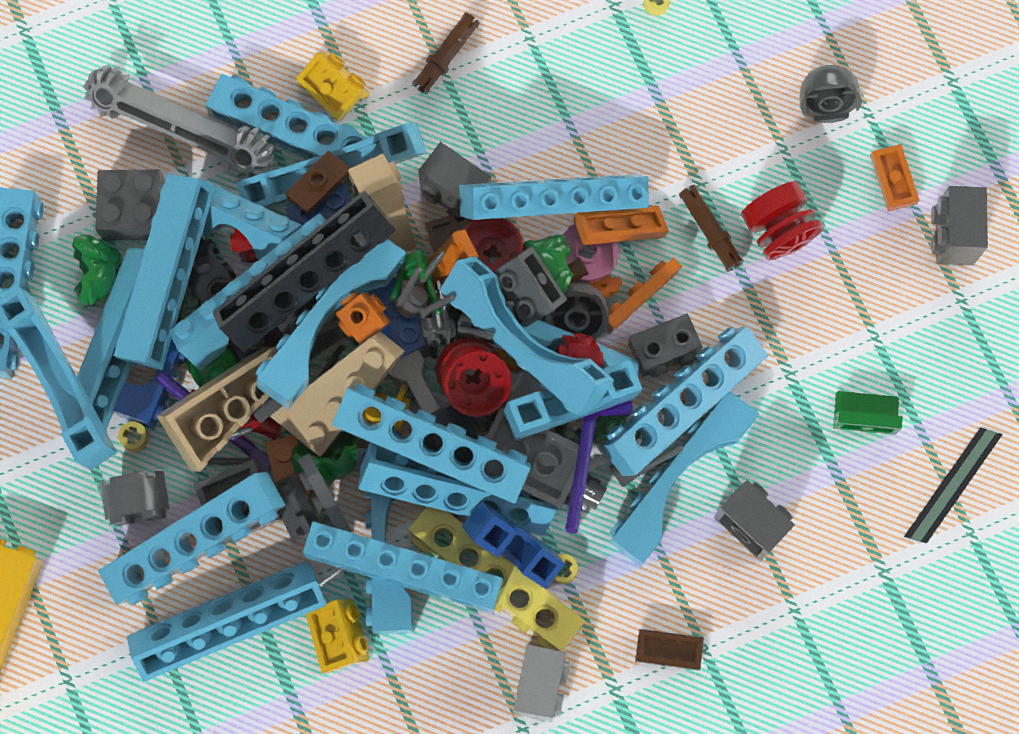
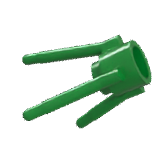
(412, 261)

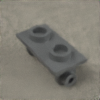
(438, 327)
(298, 511)

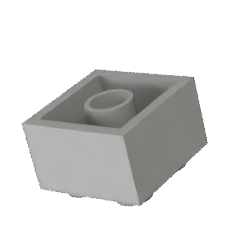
(539, 683)

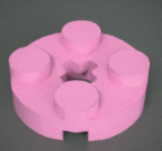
(600, 264)

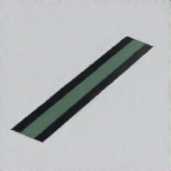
(953, 485)

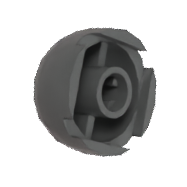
(830, 94)
(582, 312)

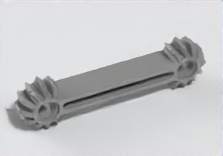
(115, 95)

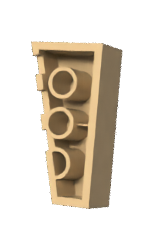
(384, 187)
(316, 407)
(215, 411)

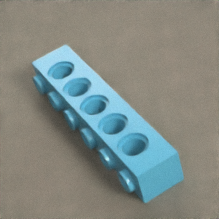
(234, 89)
(553, 196)
(16, 205)
(744, 355)
(352, 420)
(410, 481)
(403, 567)
(122, 574)
(225, 621)

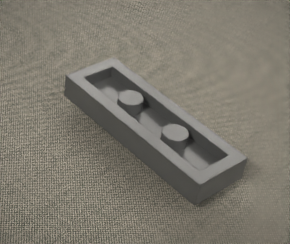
(323, 498)

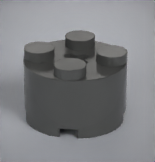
(133, 497)

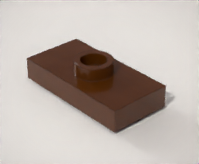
(318, 183)
(669, 649)

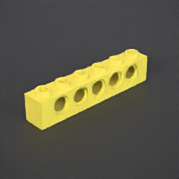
(566, 621)

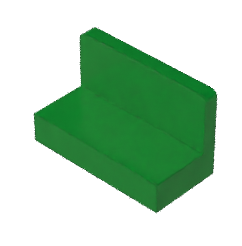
(867, 413)

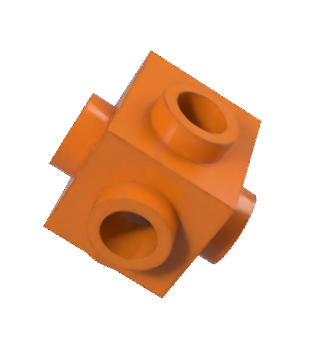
(373, 316)

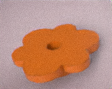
(608, 285)

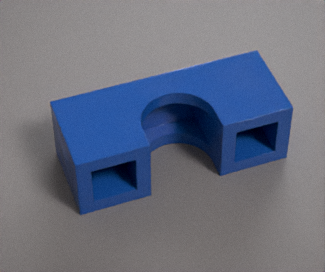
(146, 401)
(506, 538)

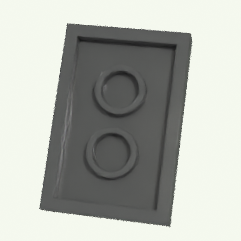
(550, 457)

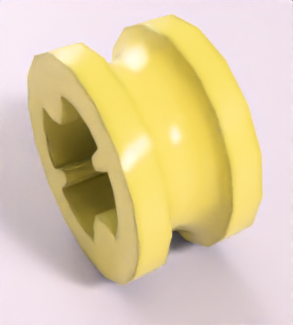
(654, 9)
(127, 427)
(573, 570)

